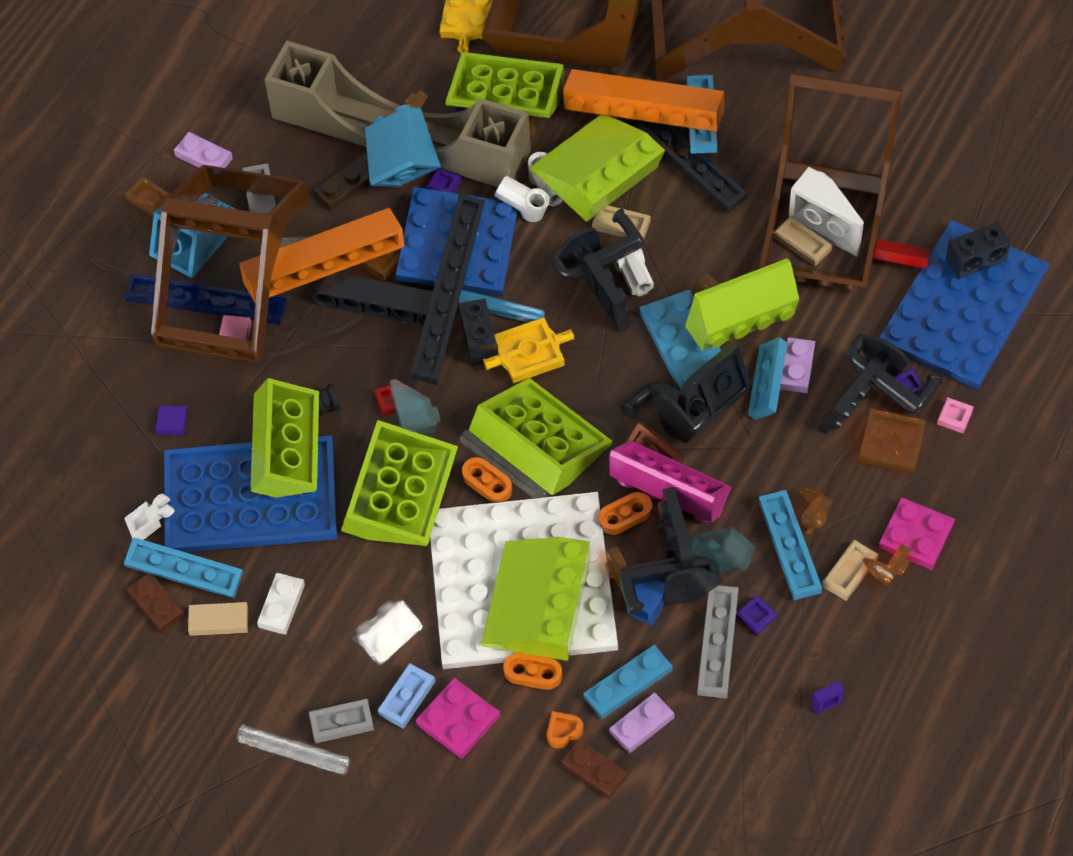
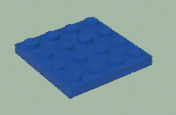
(427, 235)

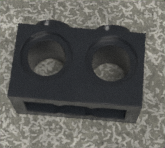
(978, 250)
(477, 330)

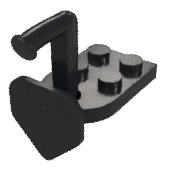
(587, 260)
(878, 367)
(701, 398)
(682, 572)

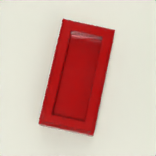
(901, 253)

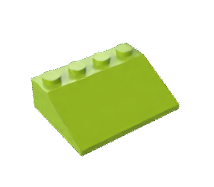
(507, 81)
(598, 164)
(538, 435)
(399, 486)
(538, 596)

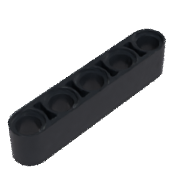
(373, 298)

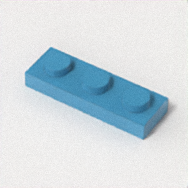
(767, 378)
(627, 682)

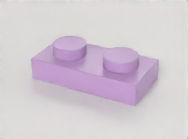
(200, 151)
(797, 365)
(641, 723)

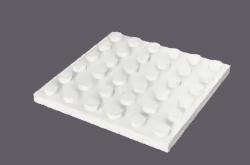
(466, 563)

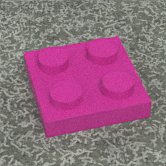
(919, 530)
(458, 718)

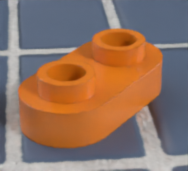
(489, 480)
(623, 513)
(534, 669)

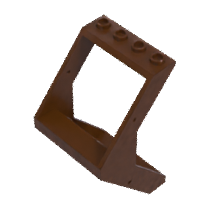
(747, 26)
(597, 46)
(841, 177)
(183, 212)

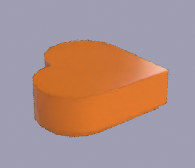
(563, 728)

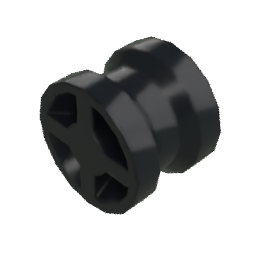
(327, 399)

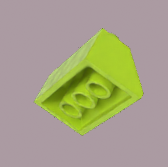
(743, 305)
(284, 439)

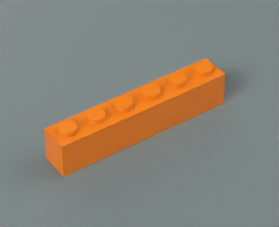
(644, 100)
(328, 253)

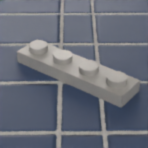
(718, 642)

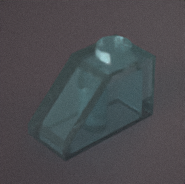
(413, 409)
(725, 547)

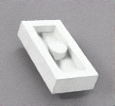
(281, 603)

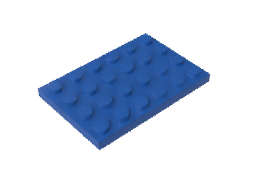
(965, 321)
(219, 511)

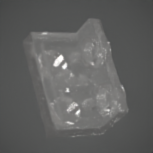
(387, 631)

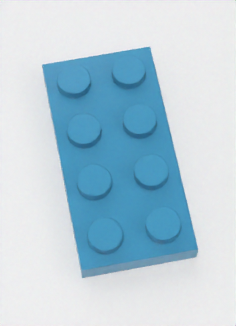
(678, 349)

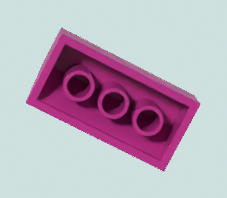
(653, 472)

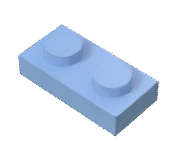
(406, 696)

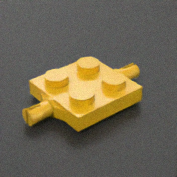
(464, 20)
(529, 350)

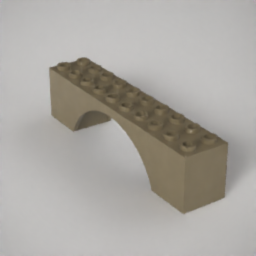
(320, 95)

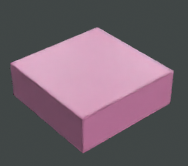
(235, 327)
(955, 415)

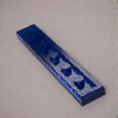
(203, 298)

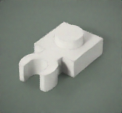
(146, 517)

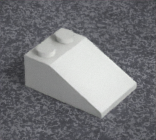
(826, 211)

